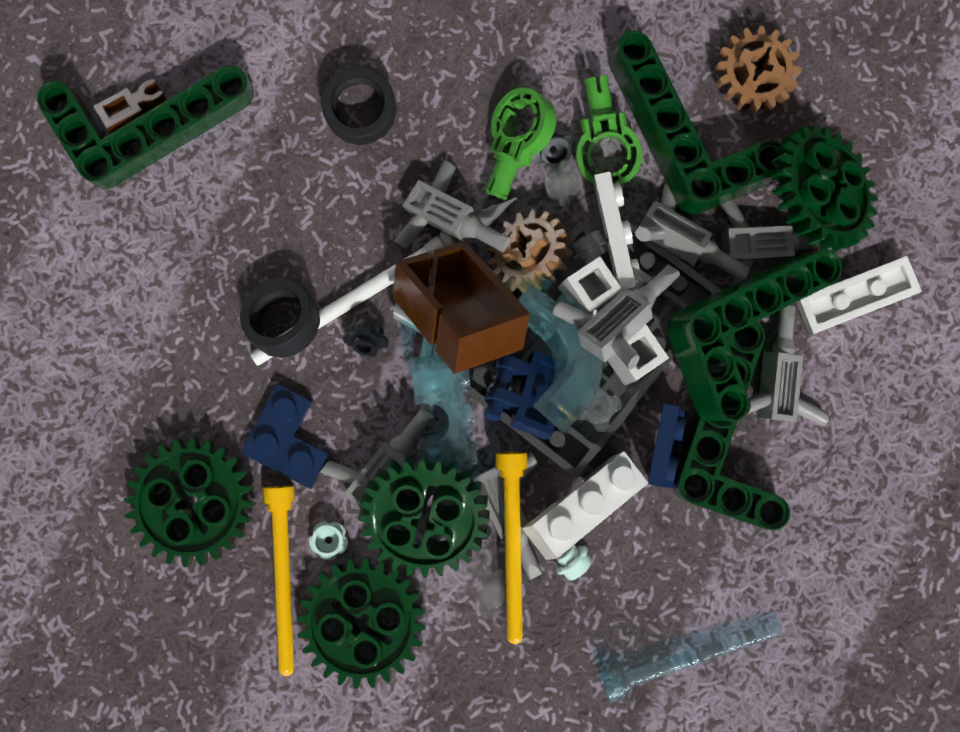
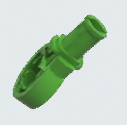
(602, 111)
(513, 150)

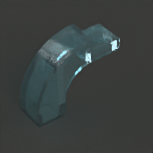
(576, 369)

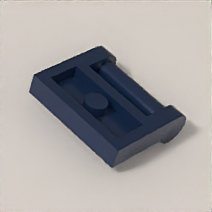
(664, 458)

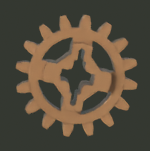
(772, 74)
(532, 253)

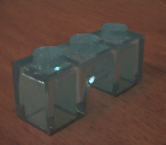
(440, 386)

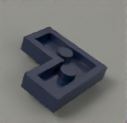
(275, 439)

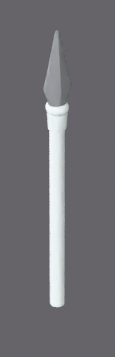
(386, 278)

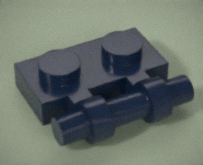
(536, 379)

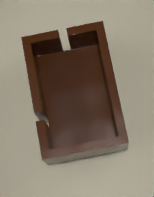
(464, 307)

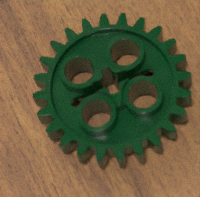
(824, 188)
(388, 506)
(158, 519)
(341, 652)

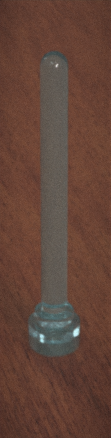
(619, 682)

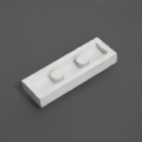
(618, 232)
(859, 295)

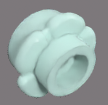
(323, 549)
(574, 562)

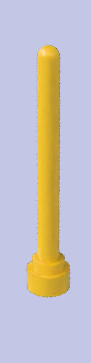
(511, 469)
(279, 503)

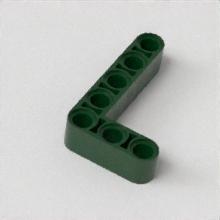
(146, 128)
(682, 136)
(744, 305)
(720, 433)

